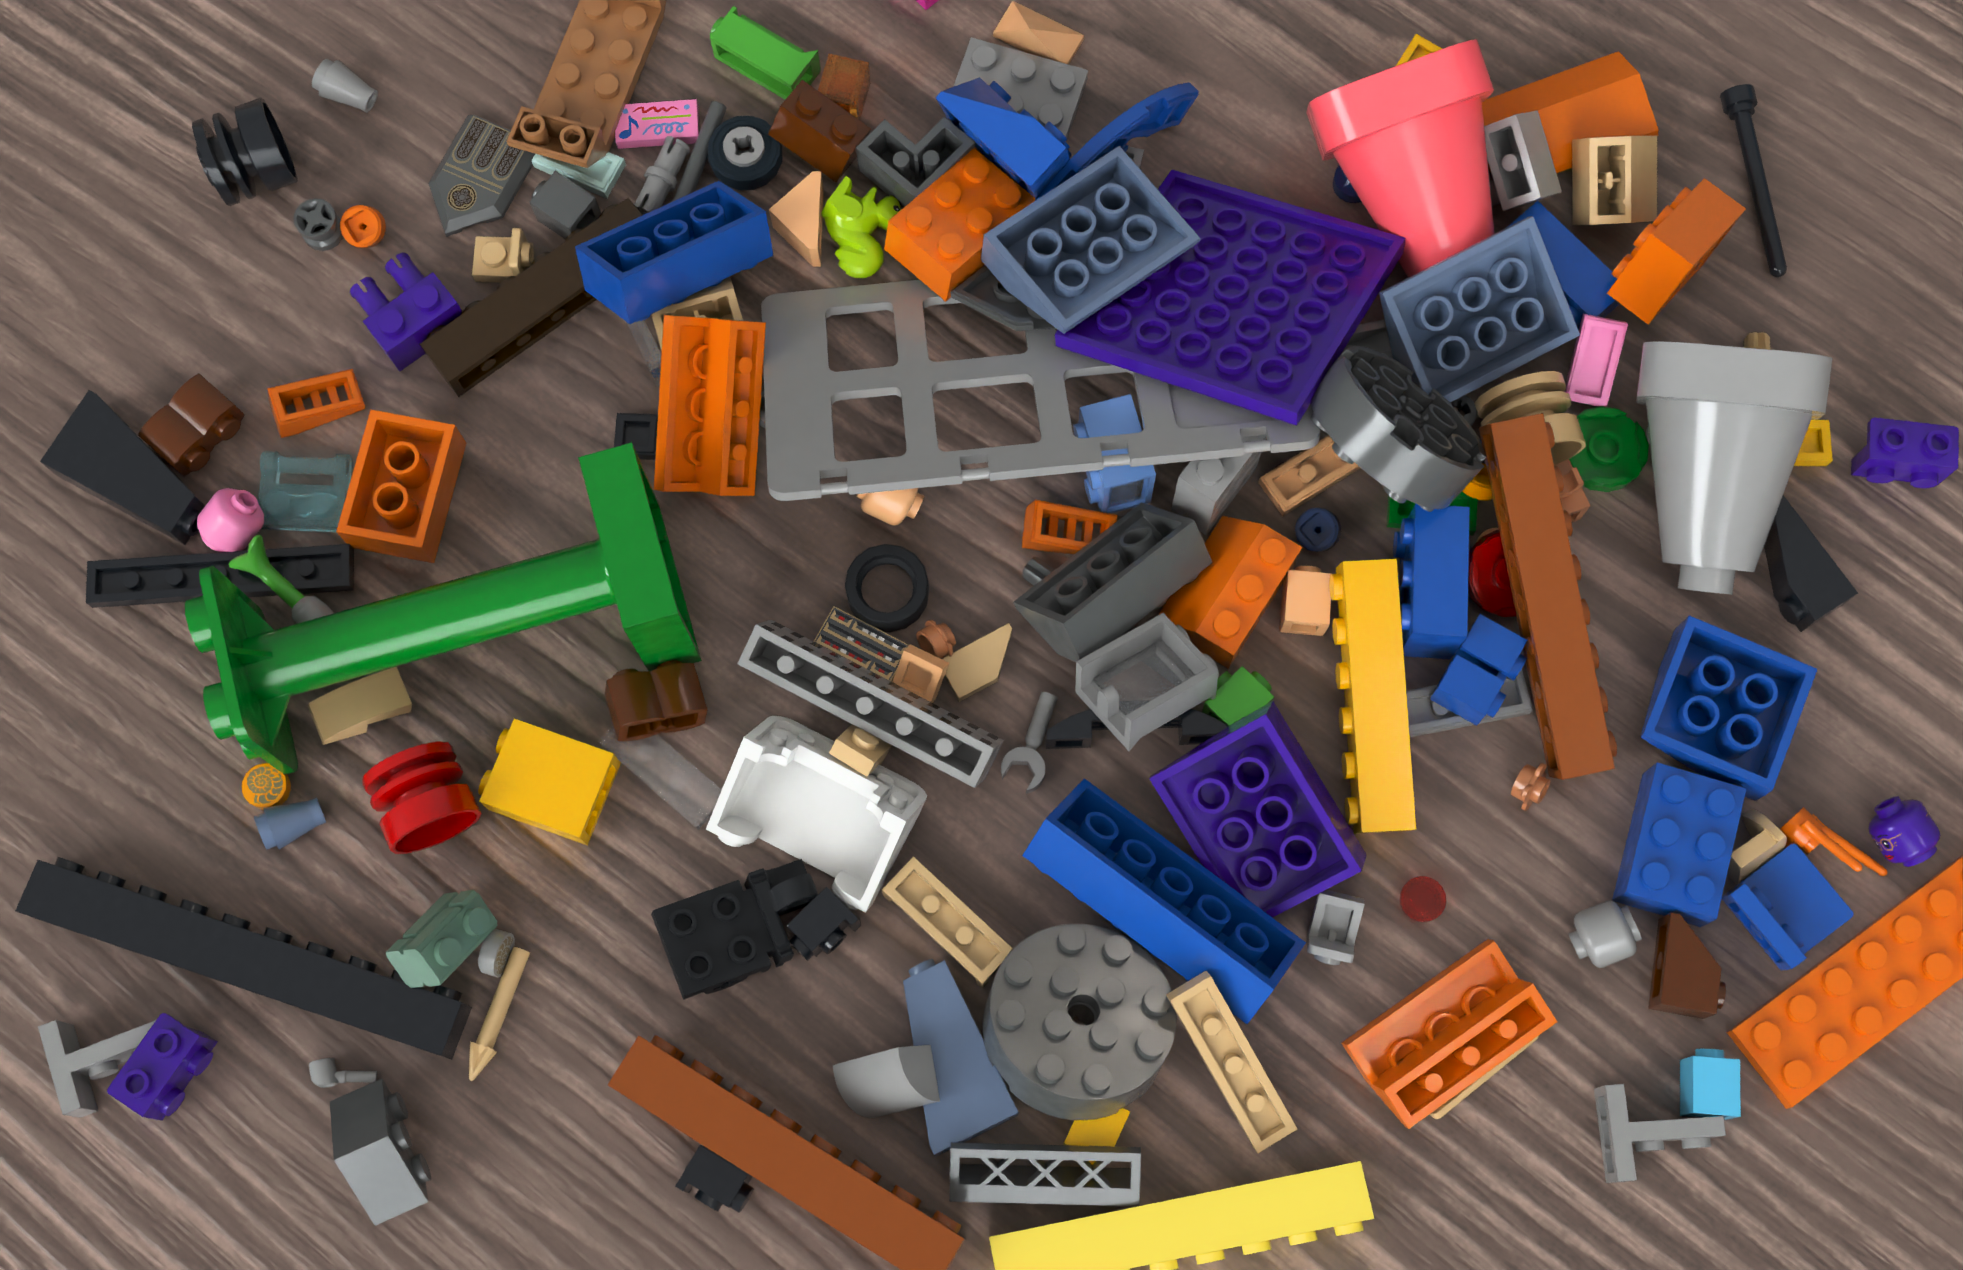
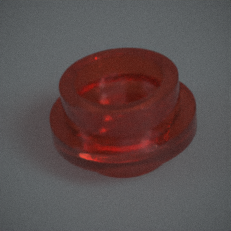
(1422, 899)

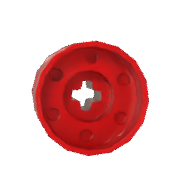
(421, 797)

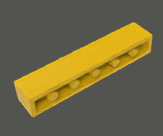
(1374, 696)

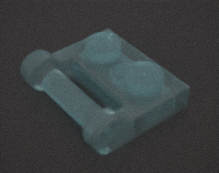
(301, 505)

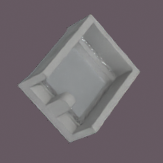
(1145, 679)

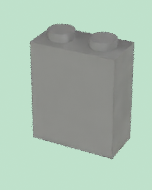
(1211, 485)

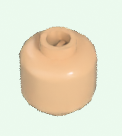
(891, 505)

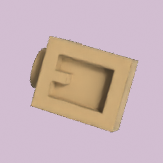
(501, 257)

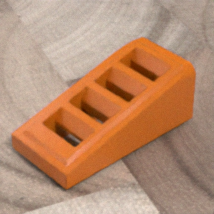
(310, 388)
(1053, 513)

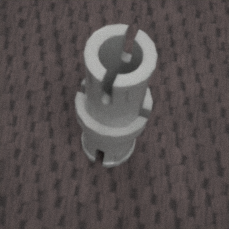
(662, 175)

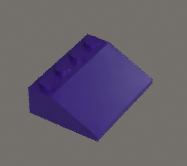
(1260, 813)

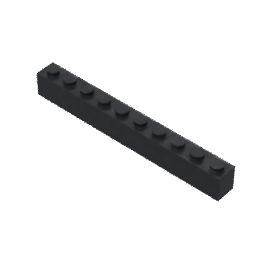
(244, 958)

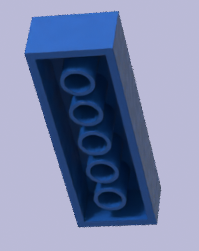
(1163, 898)

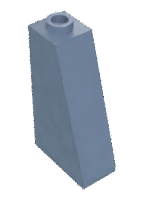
(968, 1086)

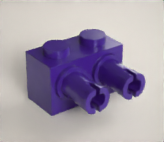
(411, 316)

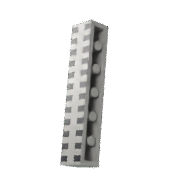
(870, 702)

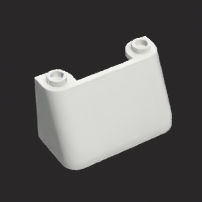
(817, 808)

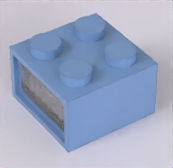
(1115, 486)

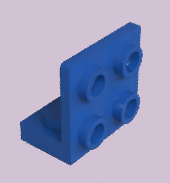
(1787, 907)

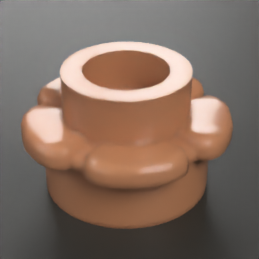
(936, 639)

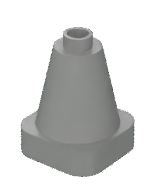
(1724, 448)

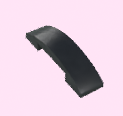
(1077, 729)

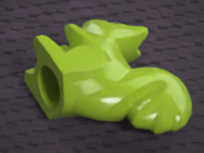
(851, 223)

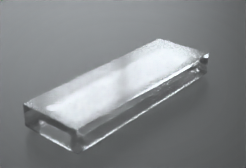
(667, 775)

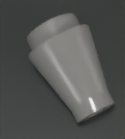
(342, 85)

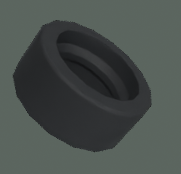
(879, 556)

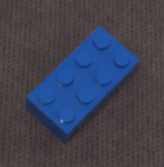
(674, 251)

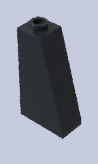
(117, 467)

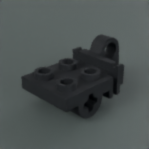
(730, 931)

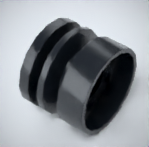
(244, 152)

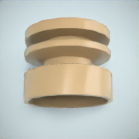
(1534, 395)

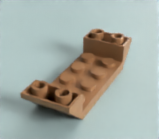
(590, 81)

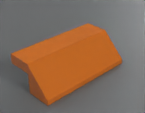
(1581, 103)
(709, 405)
(1448, 1033)

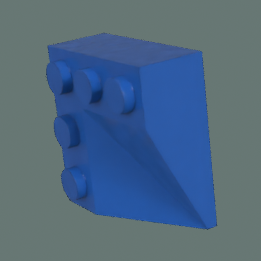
(1010, 140)
(1726, 706)

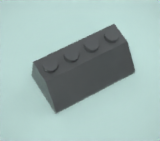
(1115, 581)

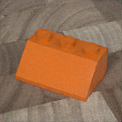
(1233, 590)

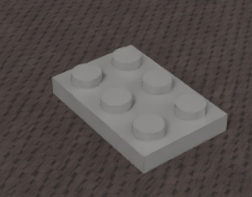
(1035, 83)

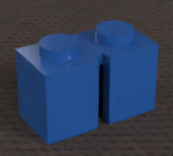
(1479, 670)

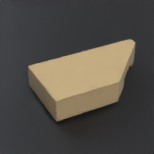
(977, 663)

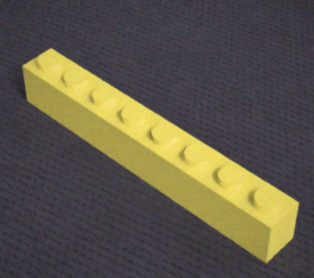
(1195, 1225)

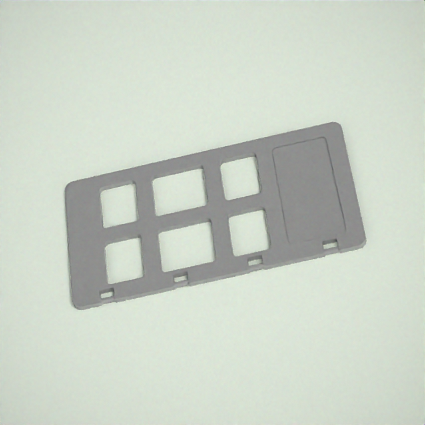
(802, 389)

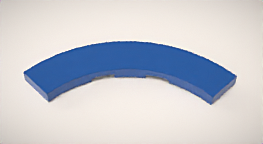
(1141, 120)

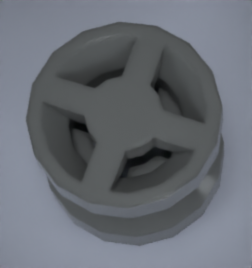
(314, 214)

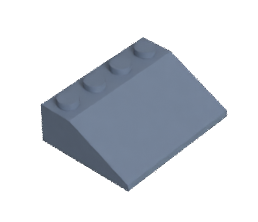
(1086, 241)
(1478, 313)

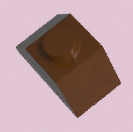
(1684, 972)

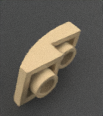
(359, 703)

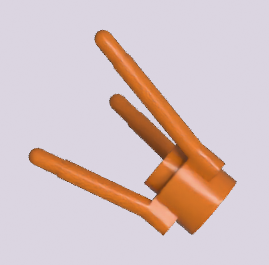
(1809, 832)

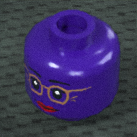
(1904, 831)

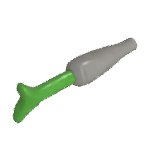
(258, 564)

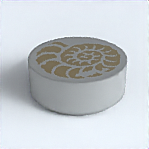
(495, 952)

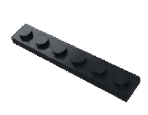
(177, 576)

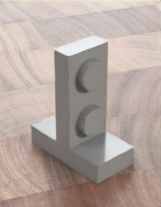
(73, 1065)
(1619, 1134)

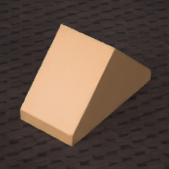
(799, 217)

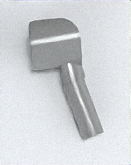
(325, 1075)

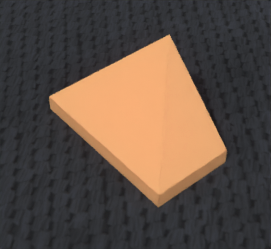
(1037, 34)

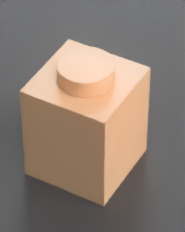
(1305, 601)

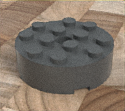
(1396, 430)
(1071, 1066)

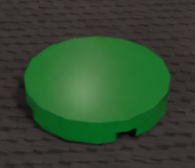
(1613, 449)

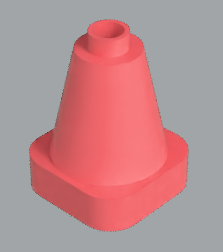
(1416, 150)

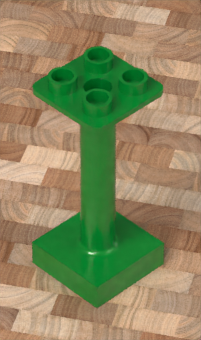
(623, 567)

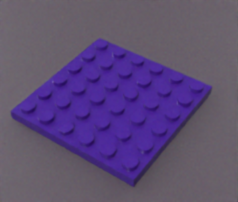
(1248, 308)

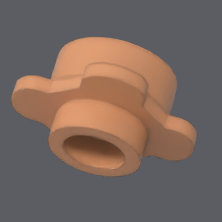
(1531, 785)

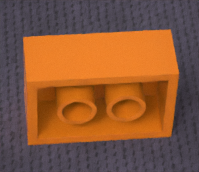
(945, 224)
(1673, 249)
(402, 486)

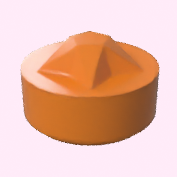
(362, 226)

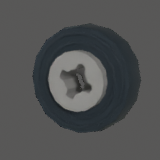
(744, 168)

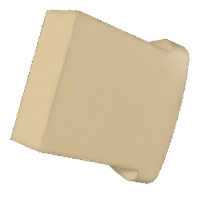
(1765, 844)

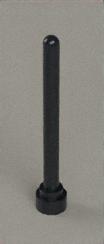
(1739, 105)

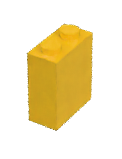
(548, 781)

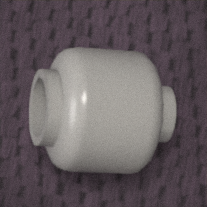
(1605, 934)

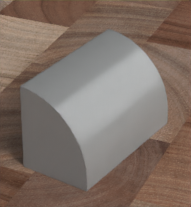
(888, 1081)

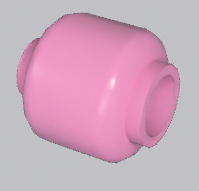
(230, 520)

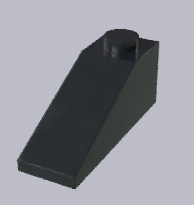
(1802, 571)

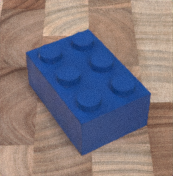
(1433, 580)
(1679, 844)

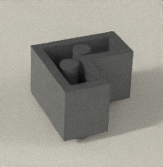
(907, 168)
(376, 1153)

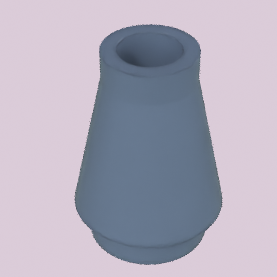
(288, 822)

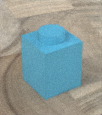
(1710, 1085)

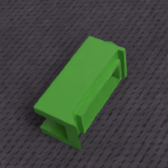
(762, 54)

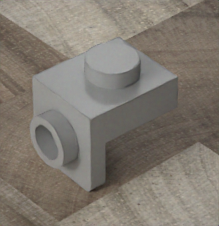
(1334, 927)

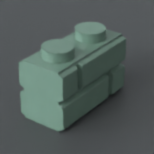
(441, 939)

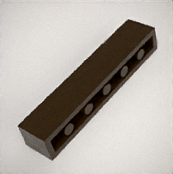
(519, 310)

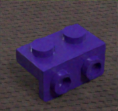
(1907, 453)
(162, 1068)

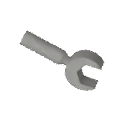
(1034, 738)

